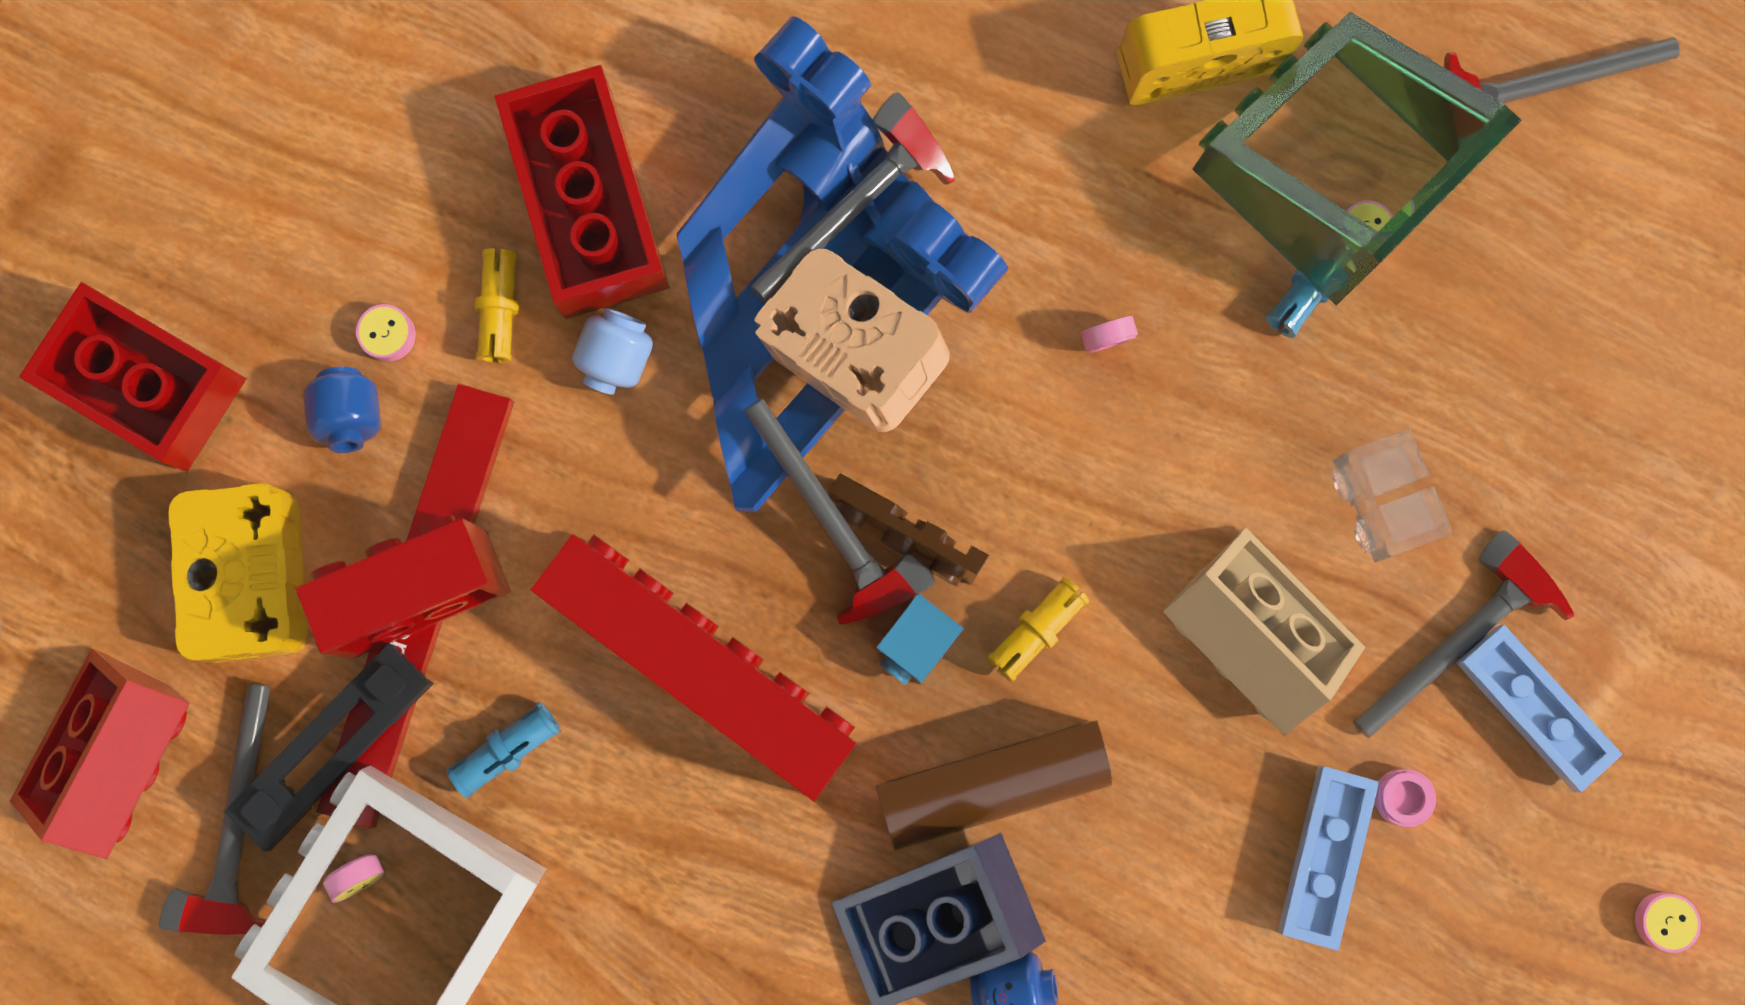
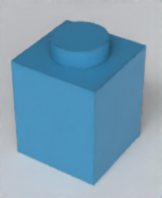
(917, 641)

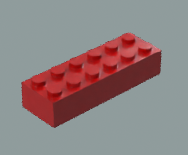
(695, 667)

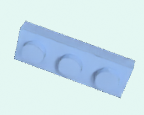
(1539, 708)
(1328, 857)

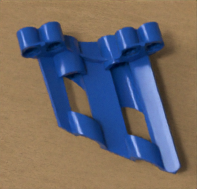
(898, 240)

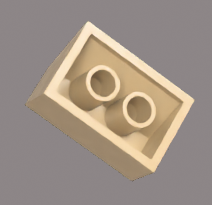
(1265, 632)

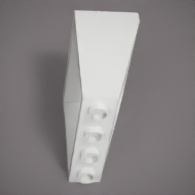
(449, 834)

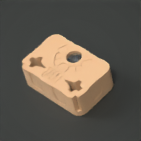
(842, 350)

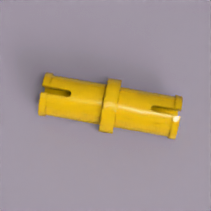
(496, 306)
(1038, 629)

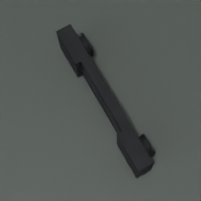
(270, 807)

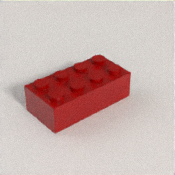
(581, 192)

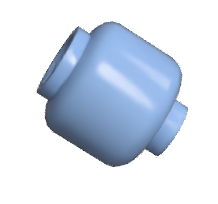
(612, 351)

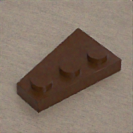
(863, 505)

